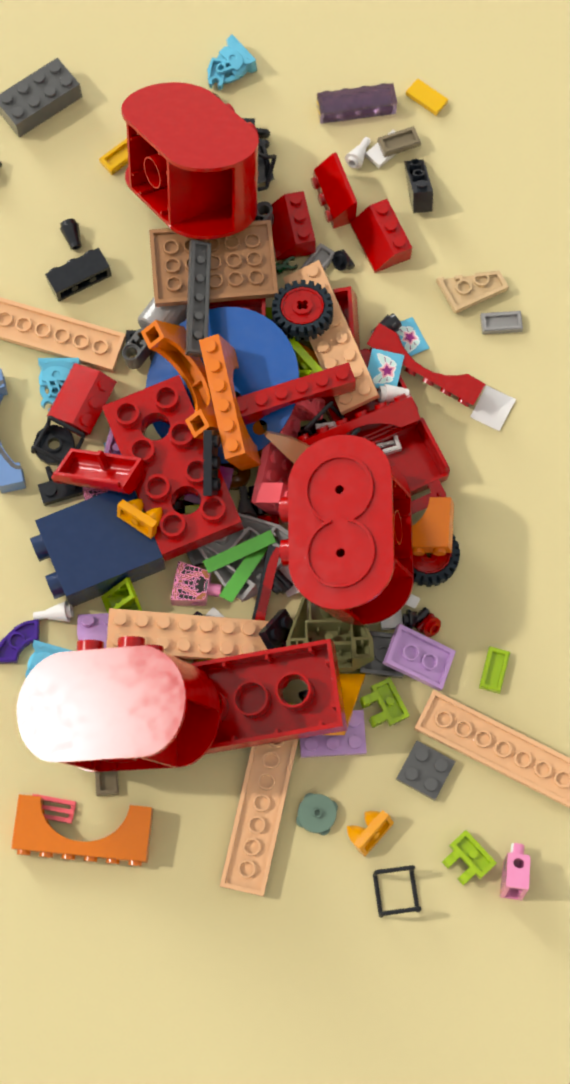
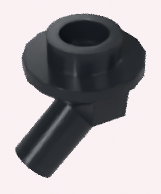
(411, 618)

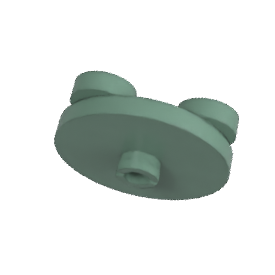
(317, 813)

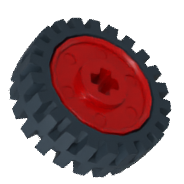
(302, 310)
(436, 568)

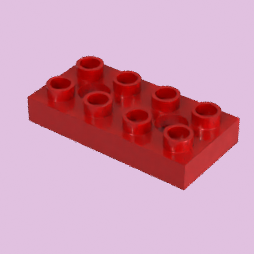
(171, 467)
(253, 695)

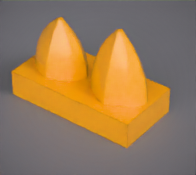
(132, 514)
(366, 839)

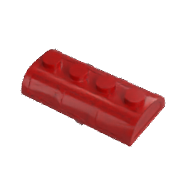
(100, 471)

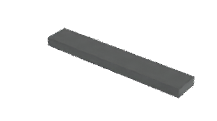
(198, 296)

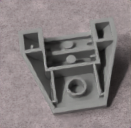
(252, 528)

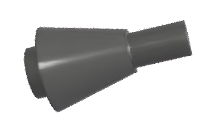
(245, 506)

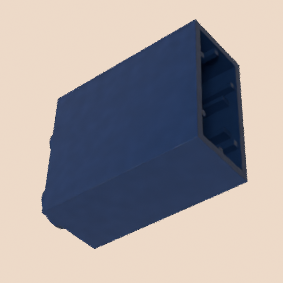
(94, 548)

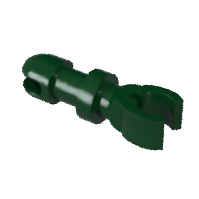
(285, 265)

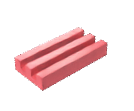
(56, 809)

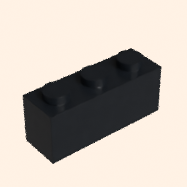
(78, 274)

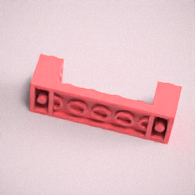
(275, 466)

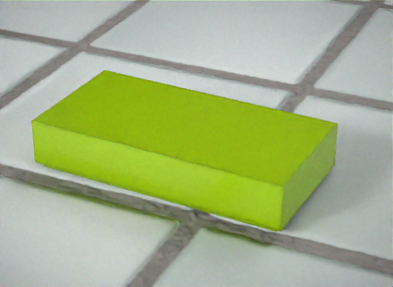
(494, 670)

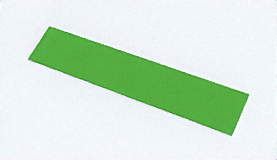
(239, 551)
(242, 574)

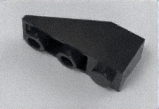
(419, 186)

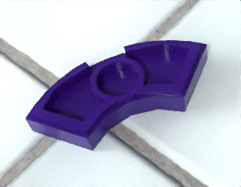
(18, 639)

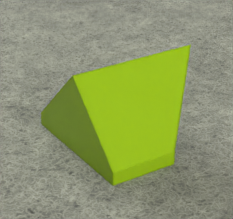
(122, 597)

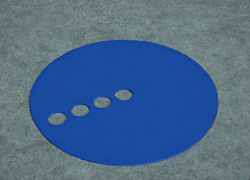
(263, 361)

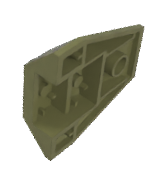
(351, 641)

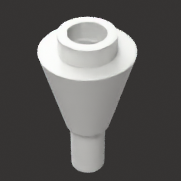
(356, 157)
(59, 612)

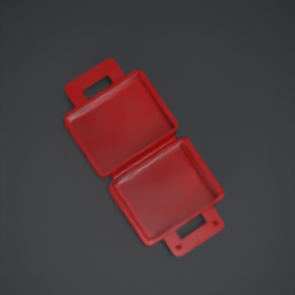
(420, 455)

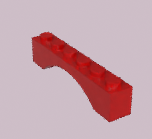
(324, 383)
(462, 386)
(398, 413)

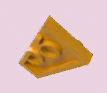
(351, 687)

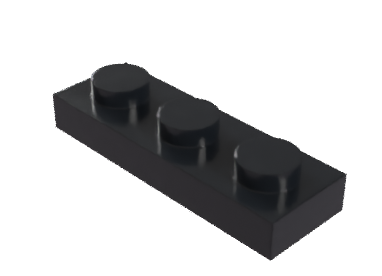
(211, 462)

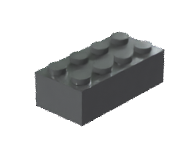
(39, 97)

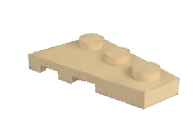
(471, 290)

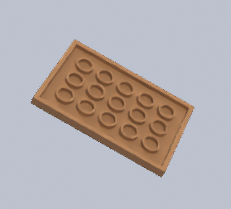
(239, 267)

